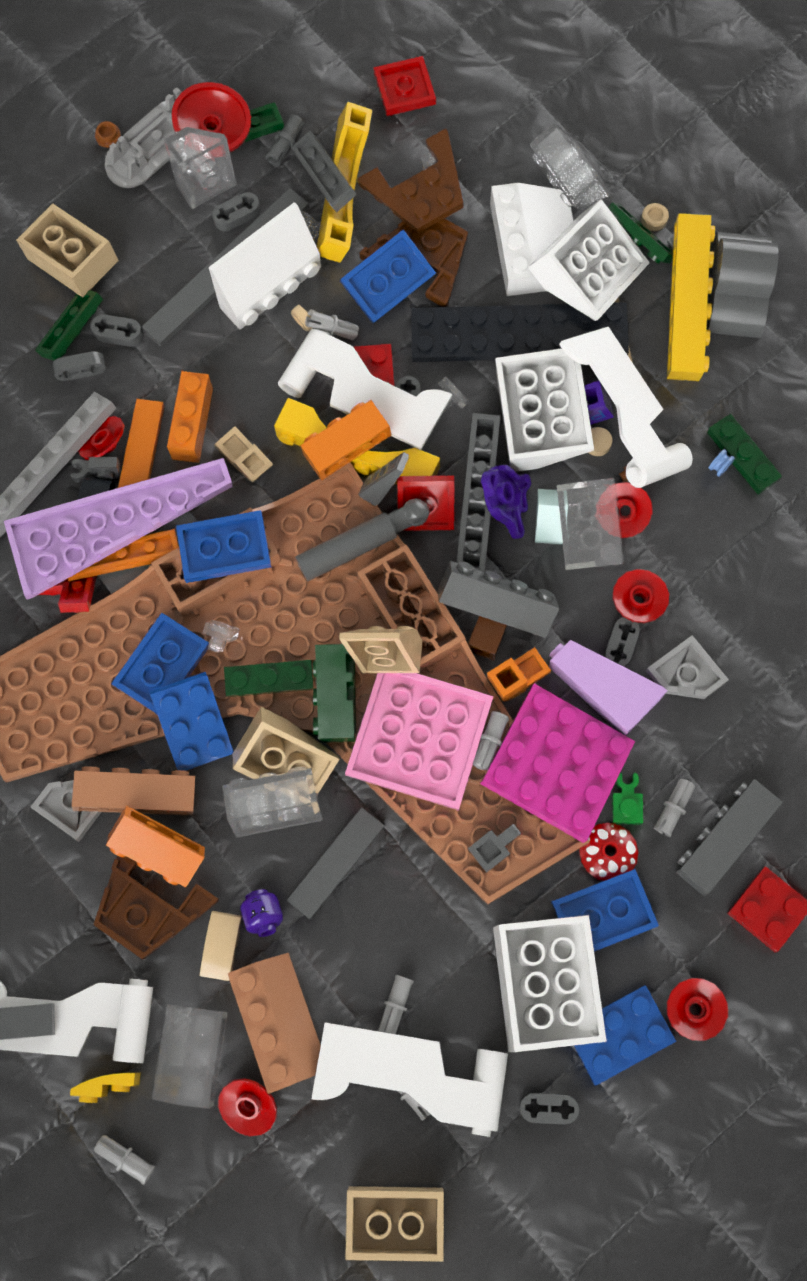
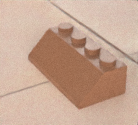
(277, 1021)

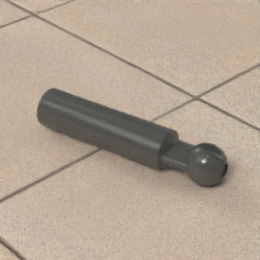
(361, 539)

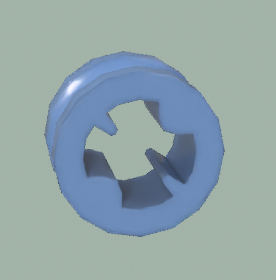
(721, 463)

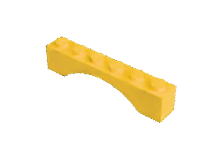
(349, 144)
(300, 421)

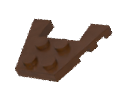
(425, 196)
(441, 247)
(142, 918)

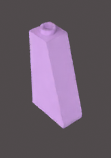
(606, 686)

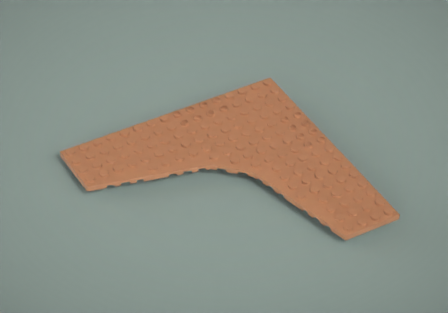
(65, 709)

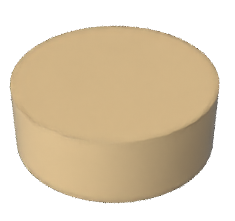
(655, 217)
(299, 315)
(601, 440)

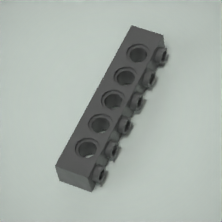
(475, 514)

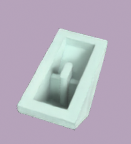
(548, 518)

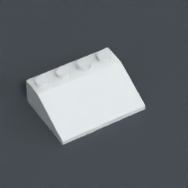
(525, 225)
(590, 262)
(265, 267)
(543, 408)
(549, 984)

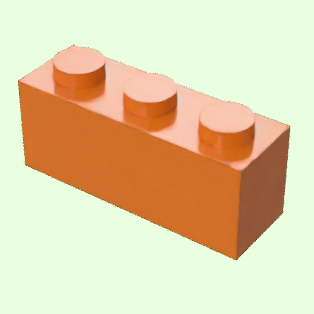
(190, 417)
(345, 439)
(155, 847)

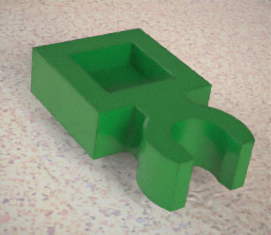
(627, 805)

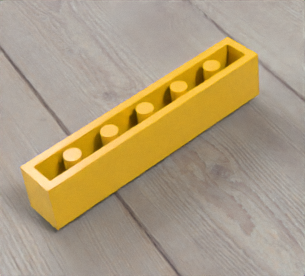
(689, 297)

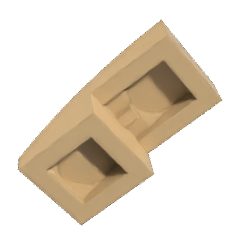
(243, 455)
(220, 945)

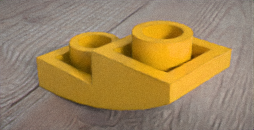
(98, 1087)

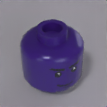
(261, 913)

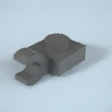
(98, 467)
(491, 848)

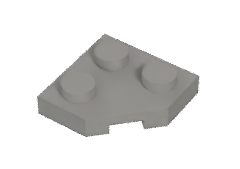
(688, 671)
(56, 806)

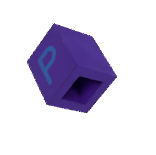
(598, 402)

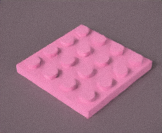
(419, 737)

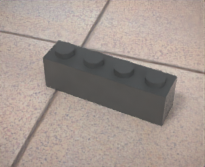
(498, 598)
(728, 837)

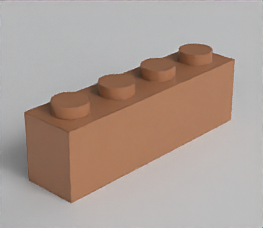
(142, 792)

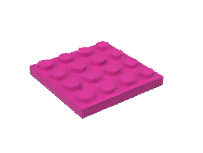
(558, 763)

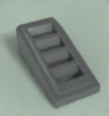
(380, 482)

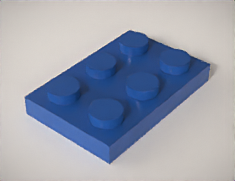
(387, 276)
(223, 546)
(162, 657)
(191, 722)
(614, 907)
(632, 1033)

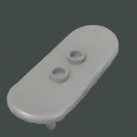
(142, 147)

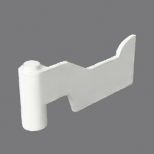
(634, 406)
(408, 416)
(100, 1006)
(412, 1068)

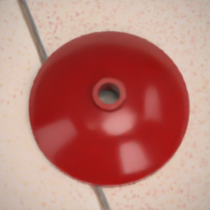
(214, 107)

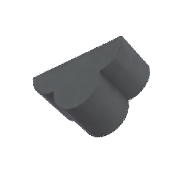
(742, 283)

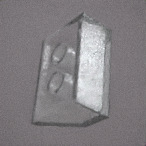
(200, 164)
(569, 168)
(590, 524)
(272, 802)
(189, 1056)

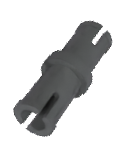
(284, 140)

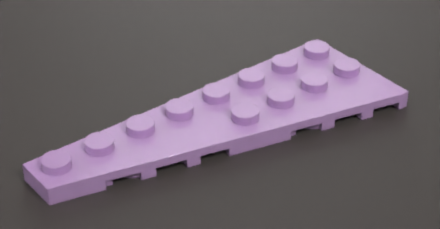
(77, 534)

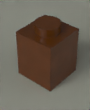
(487, 638)

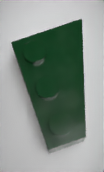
(334, 694)

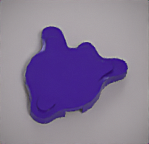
(506, 497)

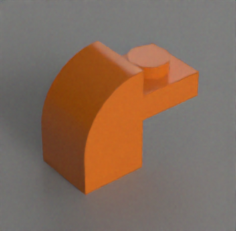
(515, 676)

